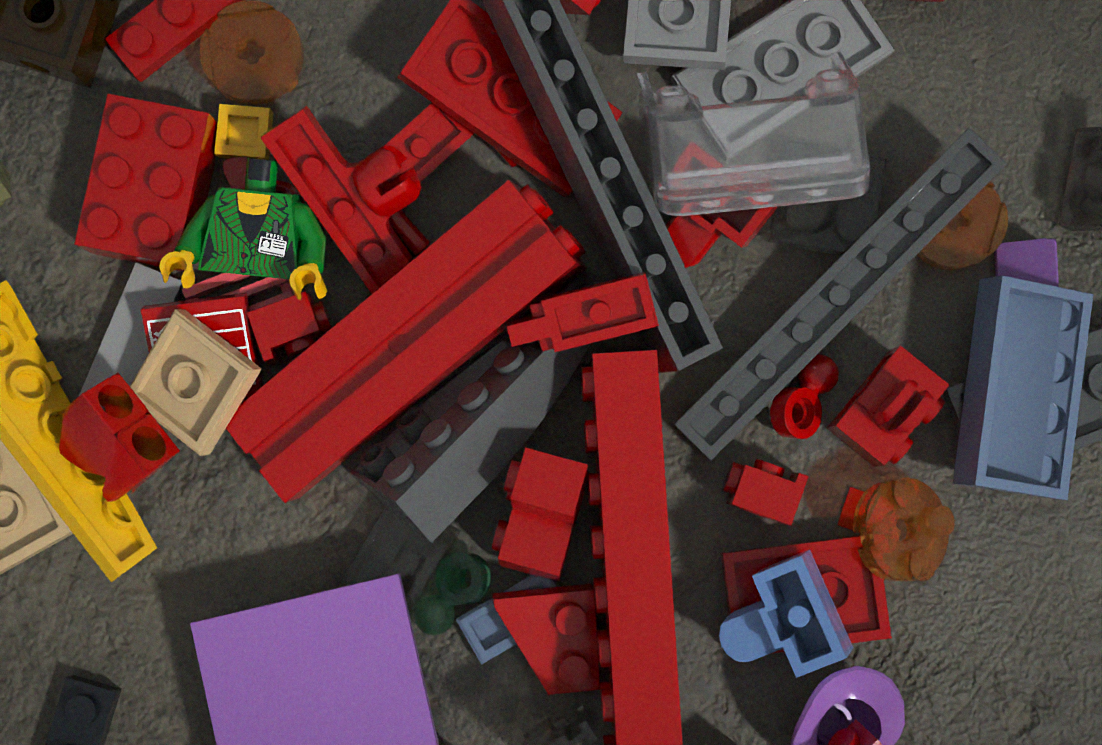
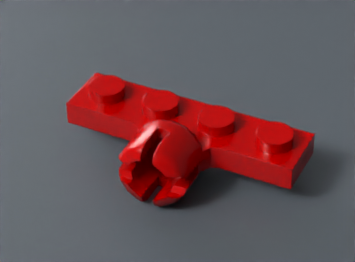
(348, 197)

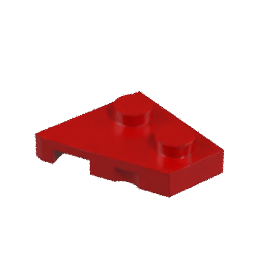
(555, 634)

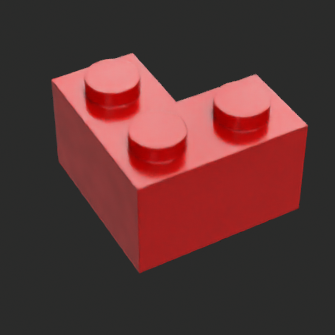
(545, 508)

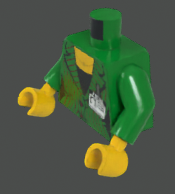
(253, 234)

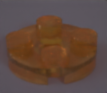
(229, 36)
(977, 240)
(926, 524)

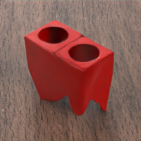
(90, 440)

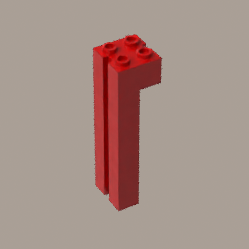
(406, 338)

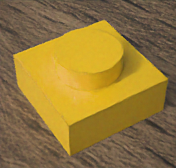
(240, 131)

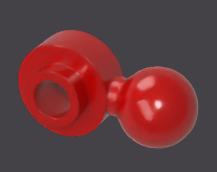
(797, 410)

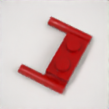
(427, 144)

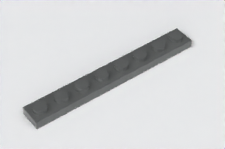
(840, 293)

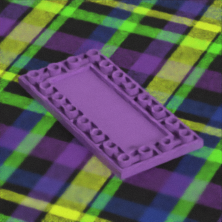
(317, 670)

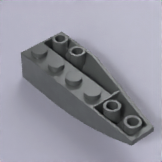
(466, 430)

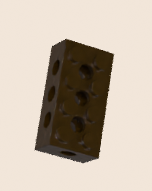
(64, 45)

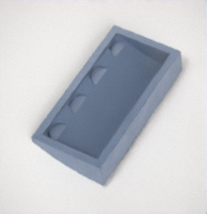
(1023, 388)

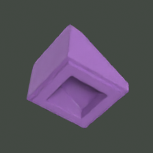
(1028, 260)

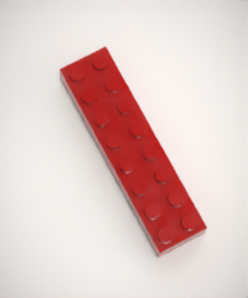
(634, 549)

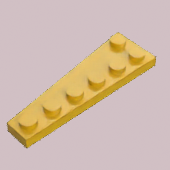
(32, 434)

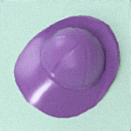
(848, 696)

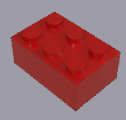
(145, 179)

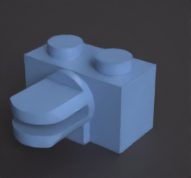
(791, 616)

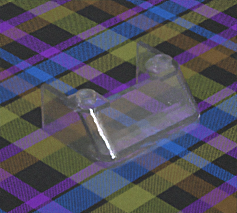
(756, 149)

